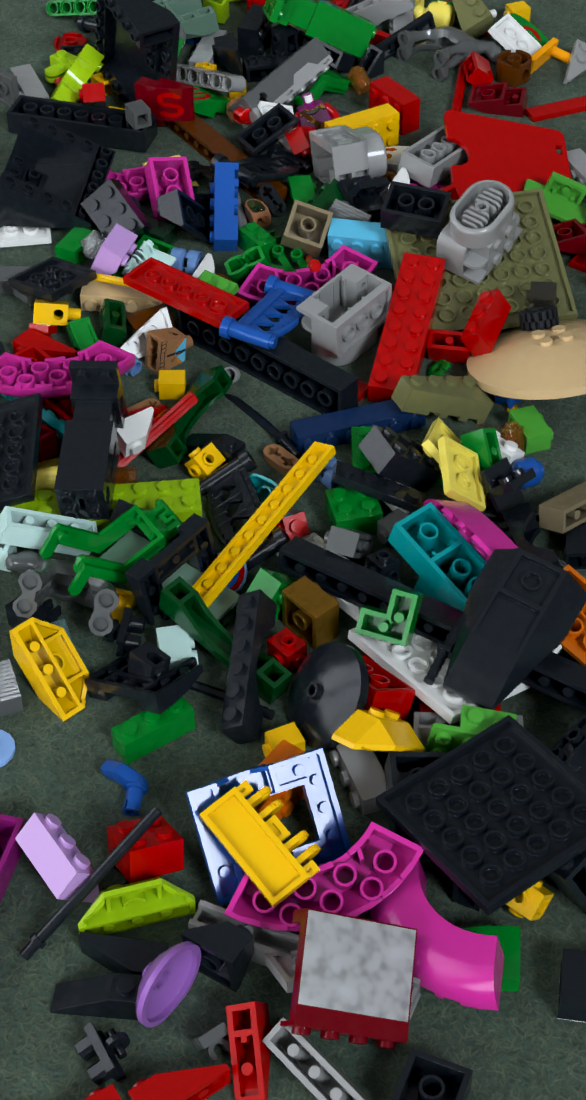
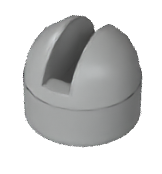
(231, 370)

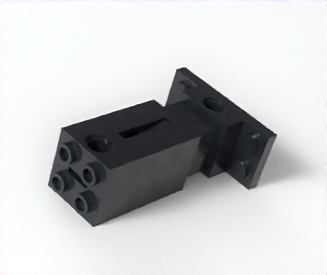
(90, 441)

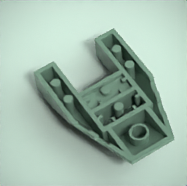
(192, 16)

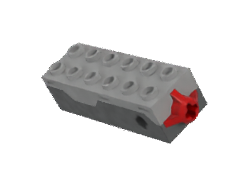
(283, 82)

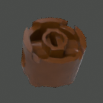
(513, 67)

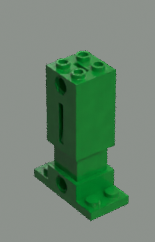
(325, 21)

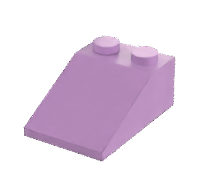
(115, 251)

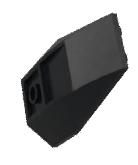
(510, 625)

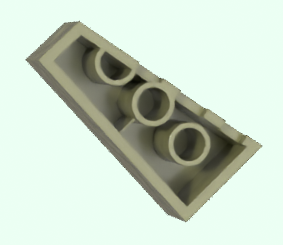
(473, 17)
(443, 397)

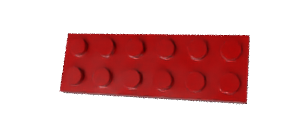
(185, 292)

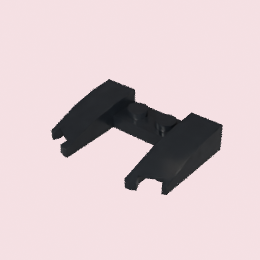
(146, 577)
(153, 693)

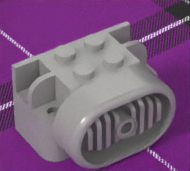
(347, 153)
(479, 230)
(346, 315)

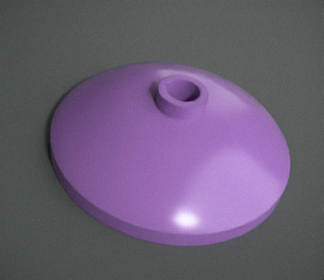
(166, 982)

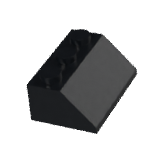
(266, 130)
(185, 214)

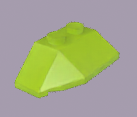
(136, 906)

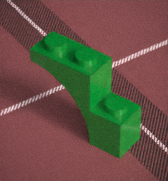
(81, 333)

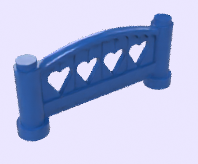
(276, 294)

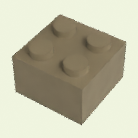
(306, 228)

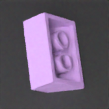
(55, 856)

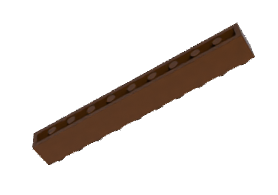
(210, 142)

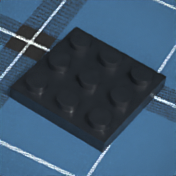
(52, 279)

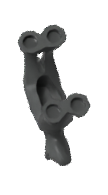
(447, 43)
(52, 577)

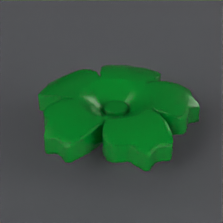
(438, 368)

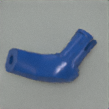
(130, 780)

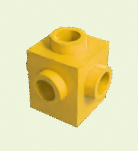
(204, 461)
(531, 902)

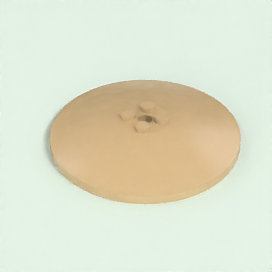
(534, 363)

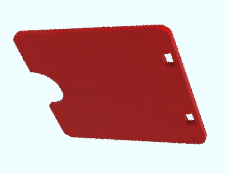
(504, 151)

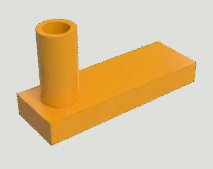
(546, 52)

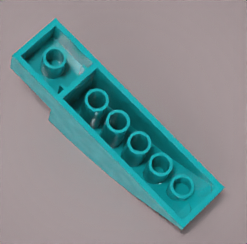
(438, 555)

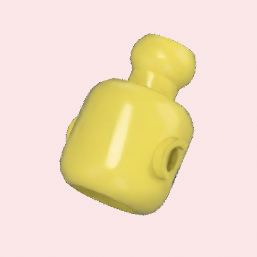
(442, 13)

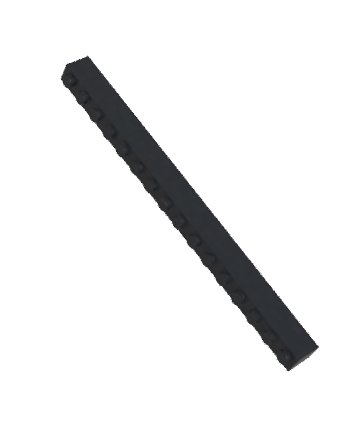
(363, 587)

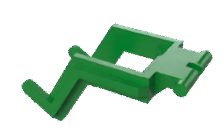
(327, 81)
(157, 524)

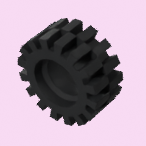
(538, 318)

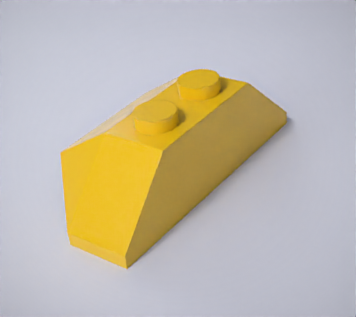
(51, 666)
(377, 732)

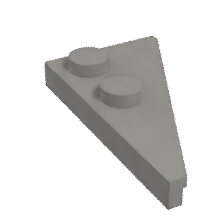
(577, 62)

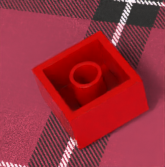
(153, 855)

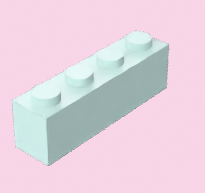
(31, 529)

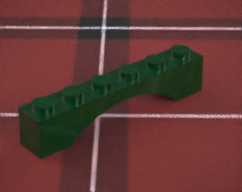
(171, 445)
(190, 612)

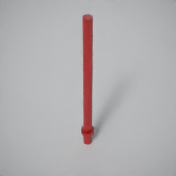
(313, 264)

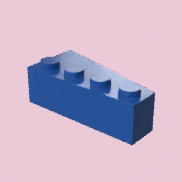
(225, 207)

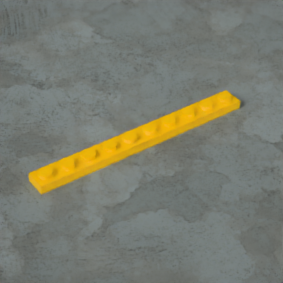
(263, 522)

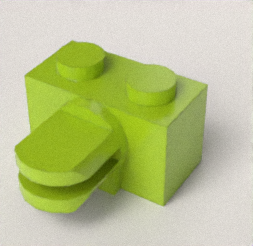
(59, 64)

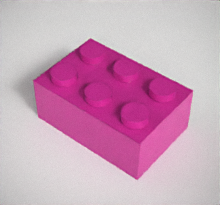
(166, 175)

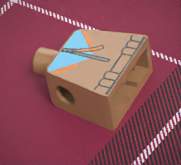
(166, 348)

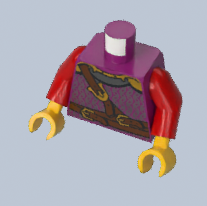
(315, 112)

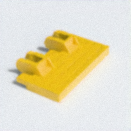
(257, 841)

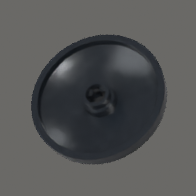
(327, 692)

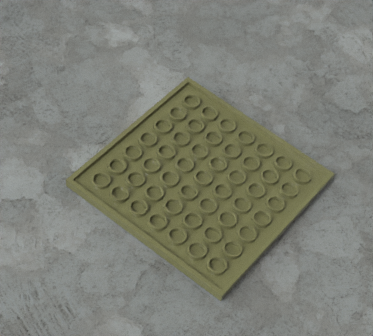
(532, 258)

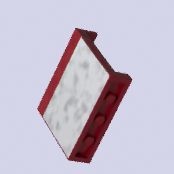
(352, 979)

